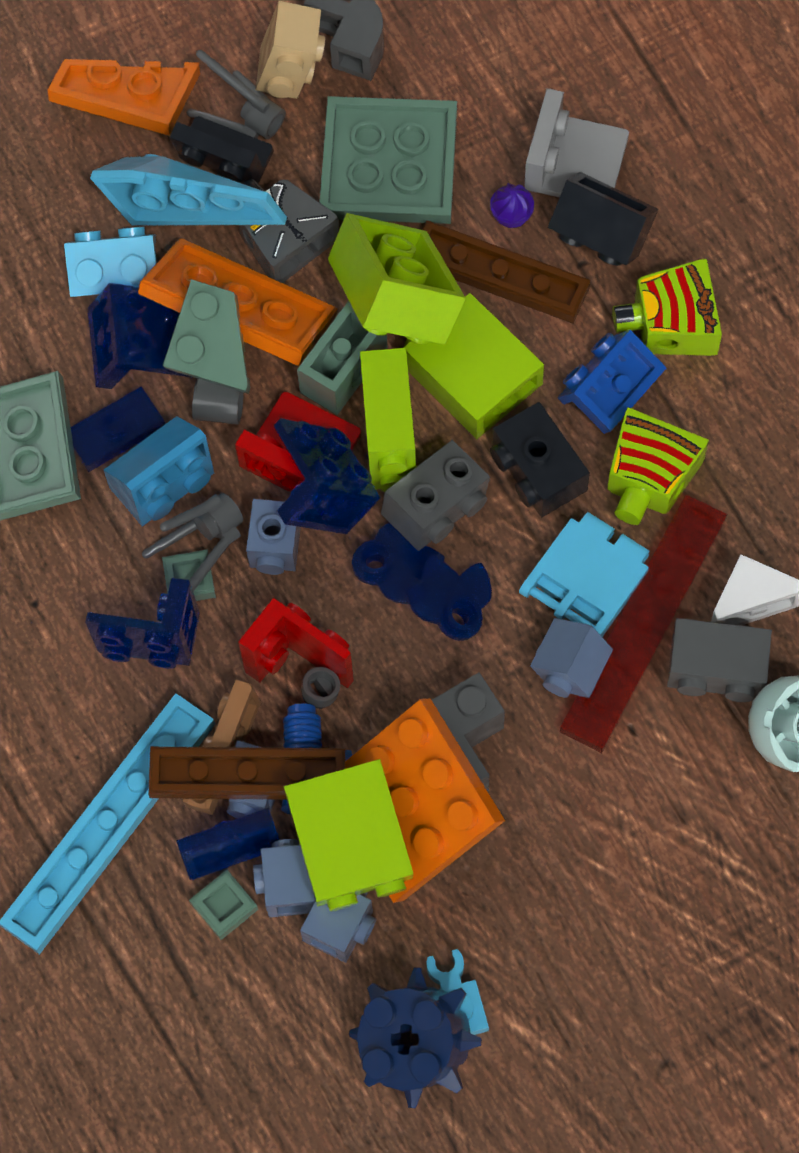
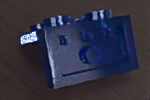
(128, 334)
(335, 484)
(159, 642)

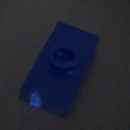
(115, 429)
(227, 843)

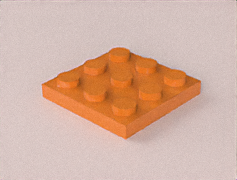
(433, 791)

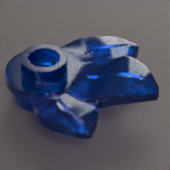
(400, 563)
(448, 593)

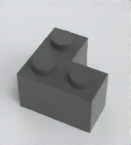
(472, 717)

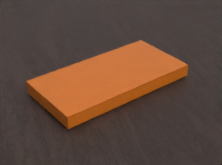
(270, 312)

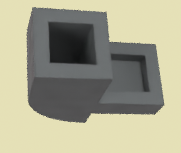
(356, 34)

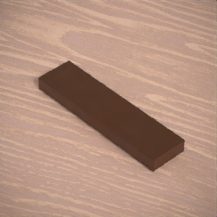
(510, 274)
(236, 771)

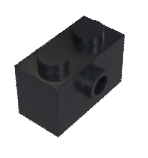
(602, 219)
(539, 460)

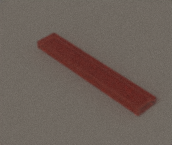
(645, 622)

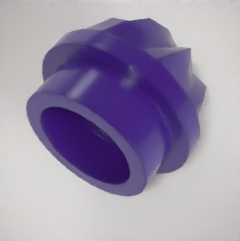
(512, 205)

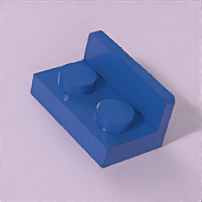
(612, 379)

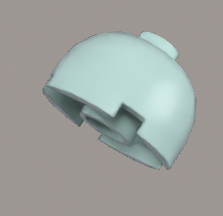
(775, 723)

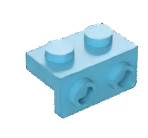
(98, 261)

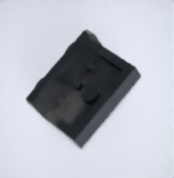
(221, 149)

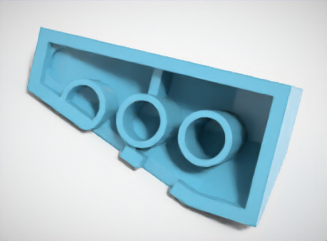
(173, 193)

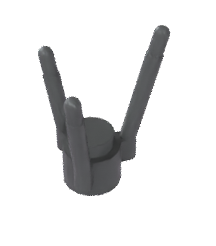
(259, 112)
(213, 518)

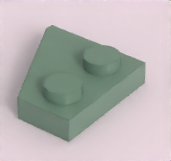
(209, 338)

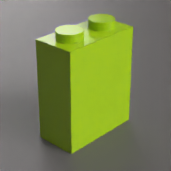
(478, 370)
(388, 415)
(349, 835)

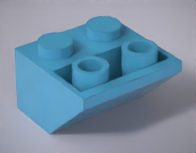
(161, 470)

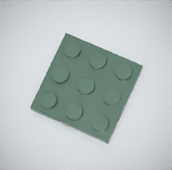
(389, 158)

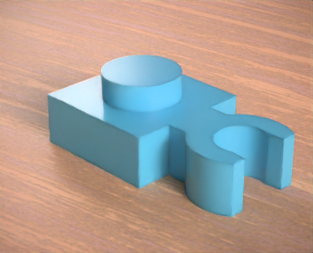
(450, 981)

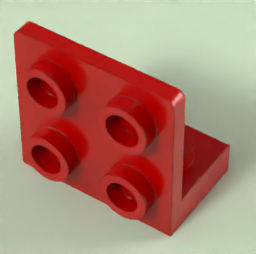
(267, 454)
(286, 627)

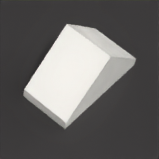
(755, 593)

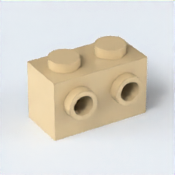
(289, 50)

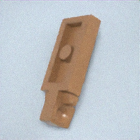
(235, 719)

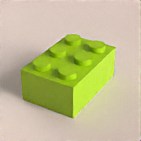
(395, 279)

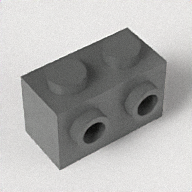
(436, 496)
(719, 659)

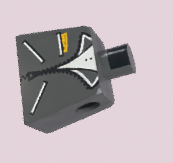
(290, 247)

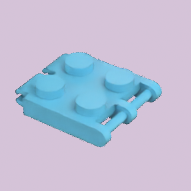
(588, 573)

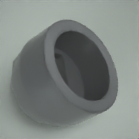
(325, 682)

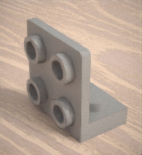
(571, 146)

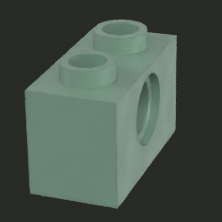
(334, 364)

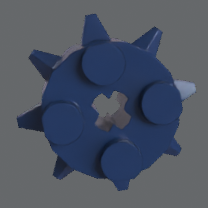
(386, 1043)

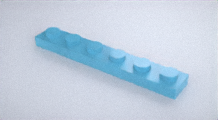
(100, 830)

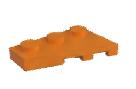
(132, 95)

